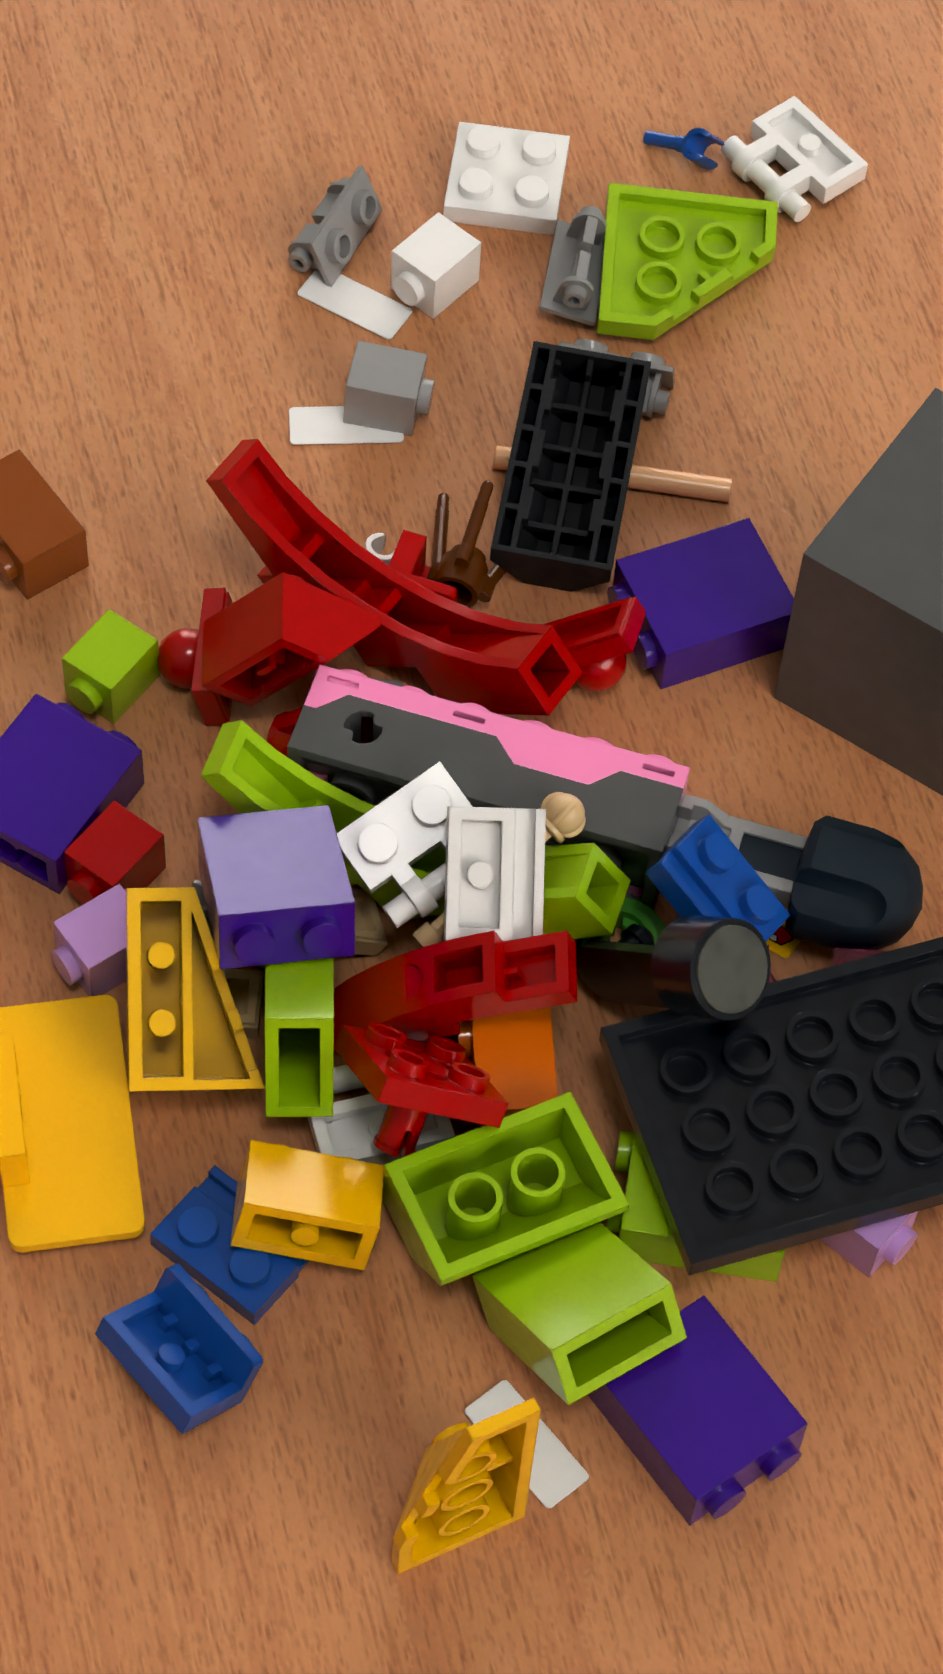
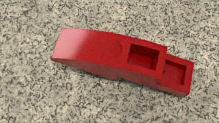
(458, 982)

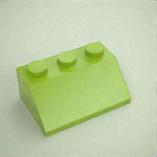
(501, 1190)

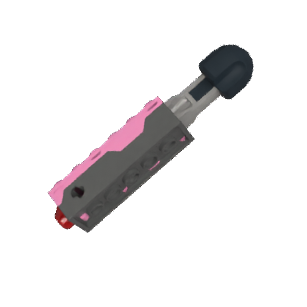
(372, 738)

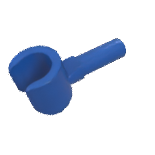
(691, 145)

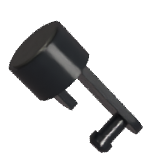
(694, 968)

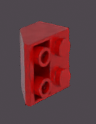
(278, 637)

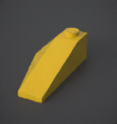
(468, 1485)

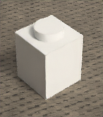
(435, 265)

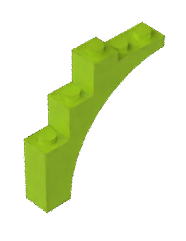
(580, 880)

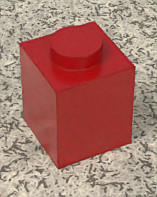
(114, 852)

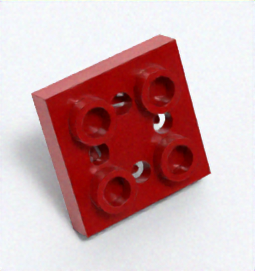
(417, 1081)

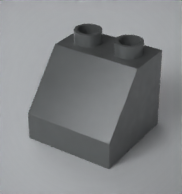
(871, 610)

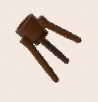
(464, 564)

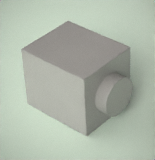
(387, 388)

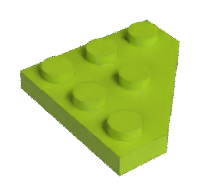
(676, 254)

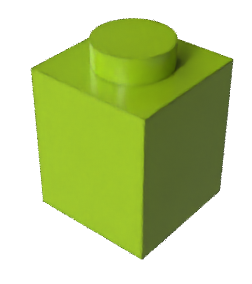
(110, 667)

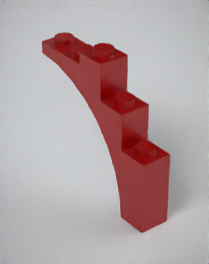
(454, 647)

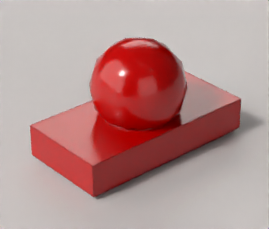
(601, 641)
(182, 660)

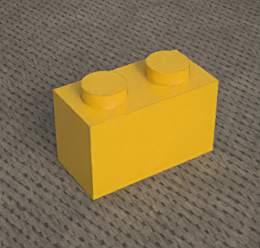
(307, 1205)

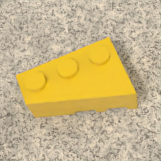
(178, 999)

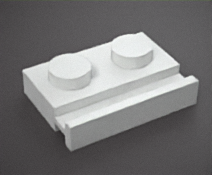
(494, 872)

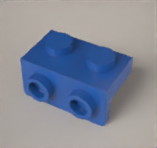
(182, 1350)

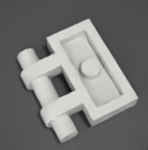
(805, 148)
(400, 833)

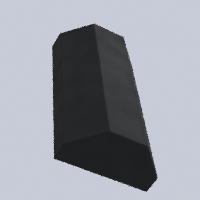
(569, 467)

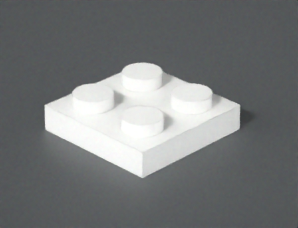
(506, 178)

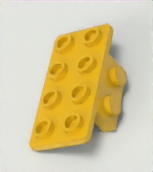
(66, 1126)

